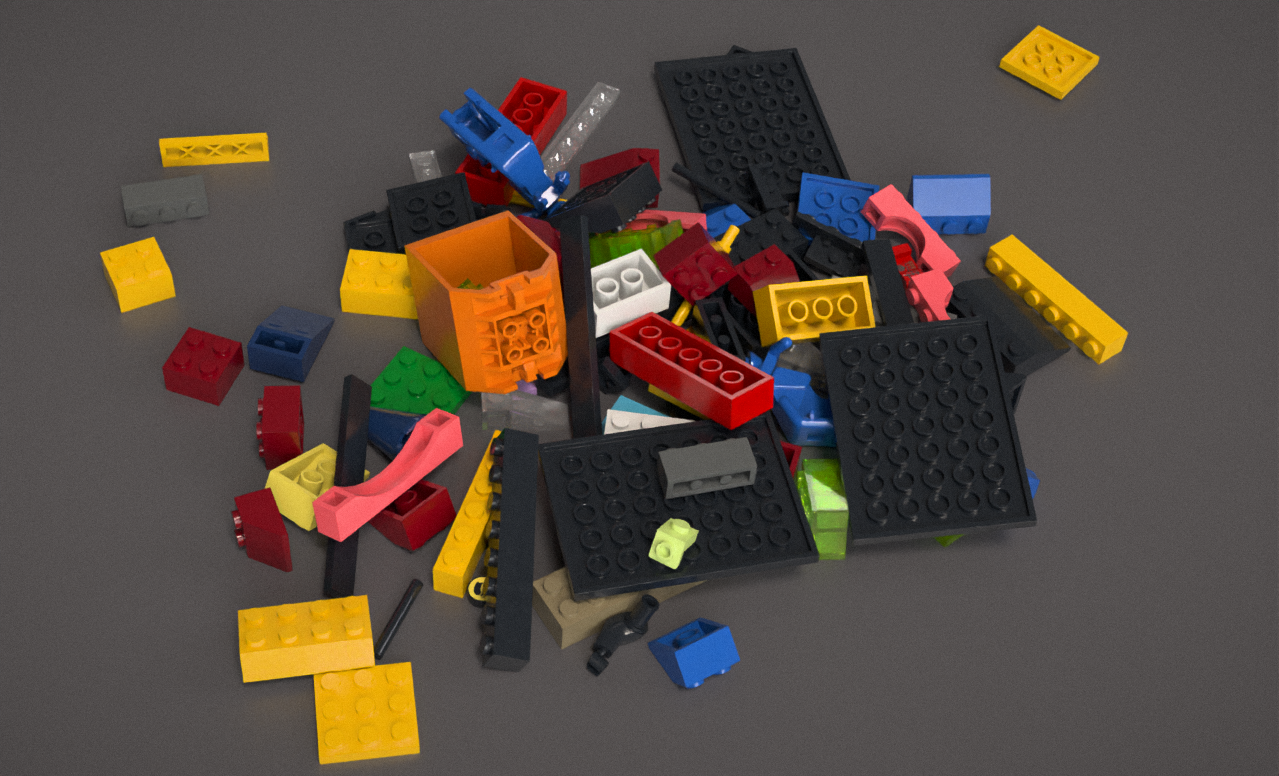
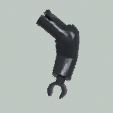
(621, 630)

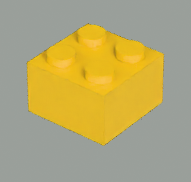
(137, 274)

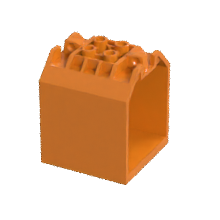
(494, 332)

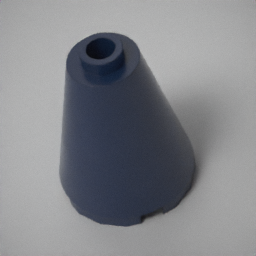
(391, 429)

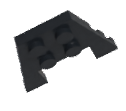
(371, 232)

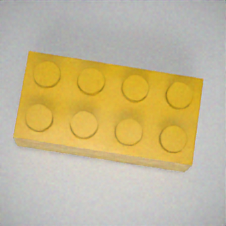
(377, 285)
(812, 308)
(305, 638)

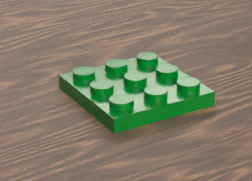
(417, 385)

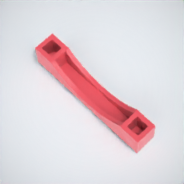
(346, 509)

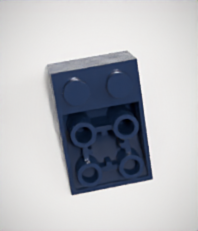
(288, 342)

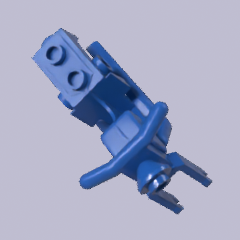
(500, 142)
(798, 409)

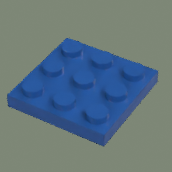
(837, 204)

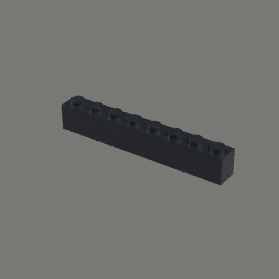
(510, 551)

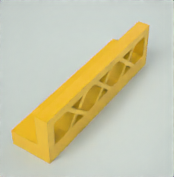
(214, 149)

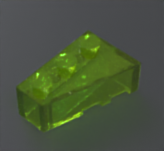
(611, 245)
(824, 505)

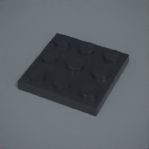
(429, 208)

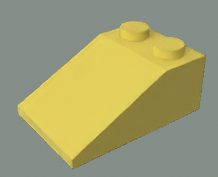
(302, 482)

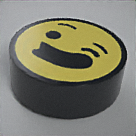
(475, 592)

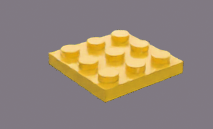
(1049, 62)
(366, 713)

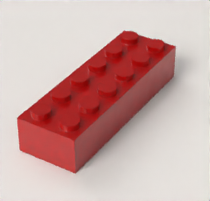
(534, 110)
(692, 370)

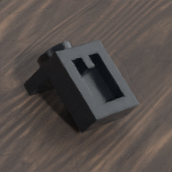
(610, 377)

